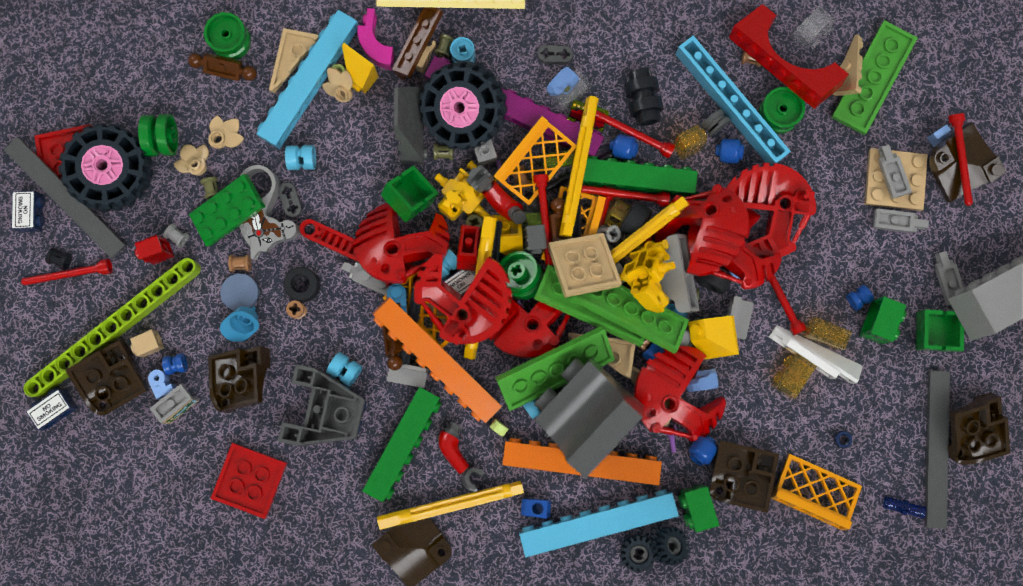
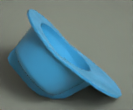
(240, 324)

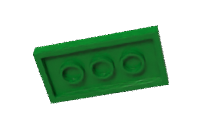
(227, 210)

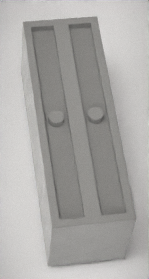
(991, 303)

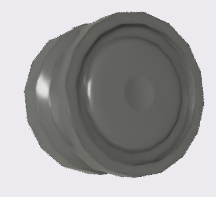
(715, 122)

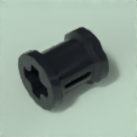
(58, 258)

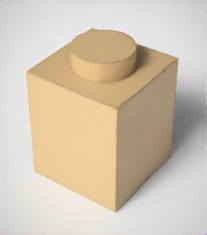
(146, 343)

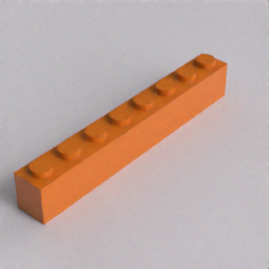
(433, 356)
(552, 459)

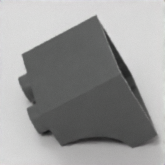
(588, 415)

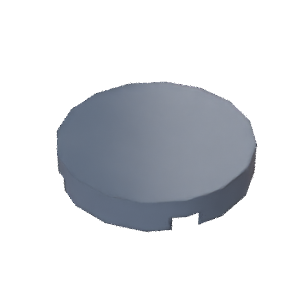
(239, 291)

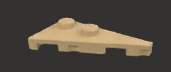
(292, 50)
(852, 64)
(623, 354)

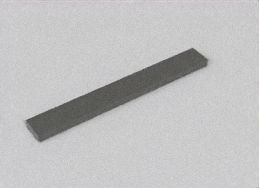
(52, 185)
(937, 449)

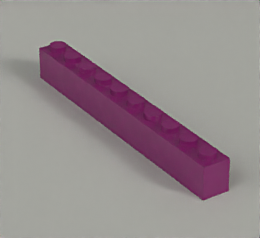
(526, 114)

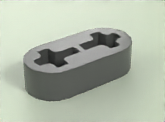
(555, 50)
(286, 201)

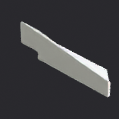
(827, 361)

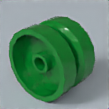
(227, 35)
(782, 109)
(158, 135)
(523, 274)

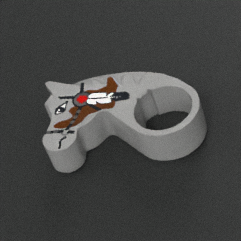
(261, 230)

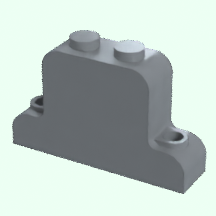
(678, 283)

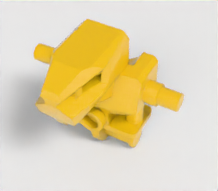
(460, 195)
(646, 272)

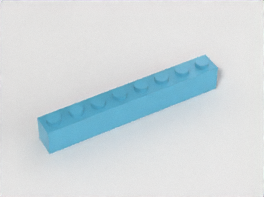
(307, 80)
(732, 101)
(599, 523)

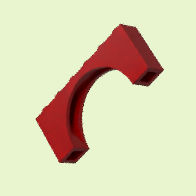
(809, 84)

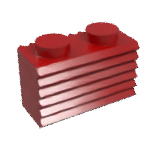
(468, 247)
(153, 249)

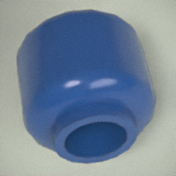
(624, 147)
(730, 151)
(703, 450)

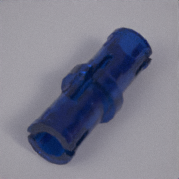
(904, 507)

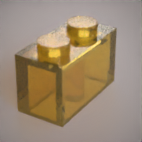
(690, 142)
(827, 334)
(793, 375)

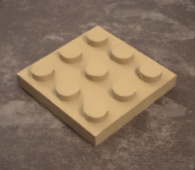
(876, 190)
(584, 265)

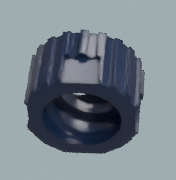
(837, 442)

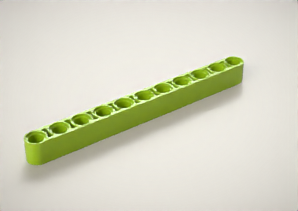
(73, 354)

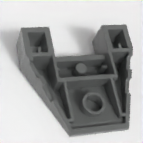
(408, 125)
(331, 414)

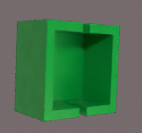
(409, 193)
(883, 320)
(939, 333)
(698, 508)

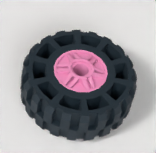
(444, 111)
(86, 170)

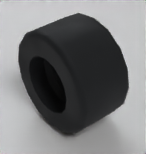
(636, 218)
(291, 278)
(714, 283)

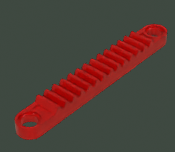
(336, 241)

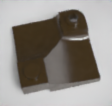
(982, 163)
(108, 378)
(237, 378)
(979, 431)
(744, 475)
(413, 550)

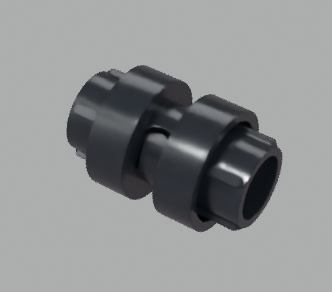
(642, 89)

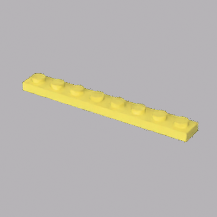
(505, 4)

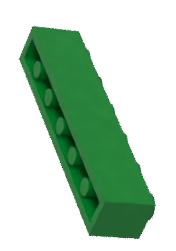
(640, 177)
(402, 444)

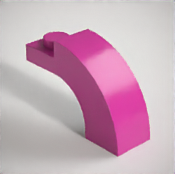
(379, 54)

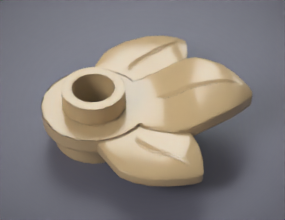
(339, 84)
(227, 131)
(190, 158)

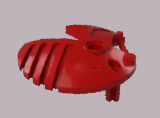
(763, 190)
(718, 235)
(381, 236)
(747, 265)
(484, 301)
(522, 342)
(667, 379)

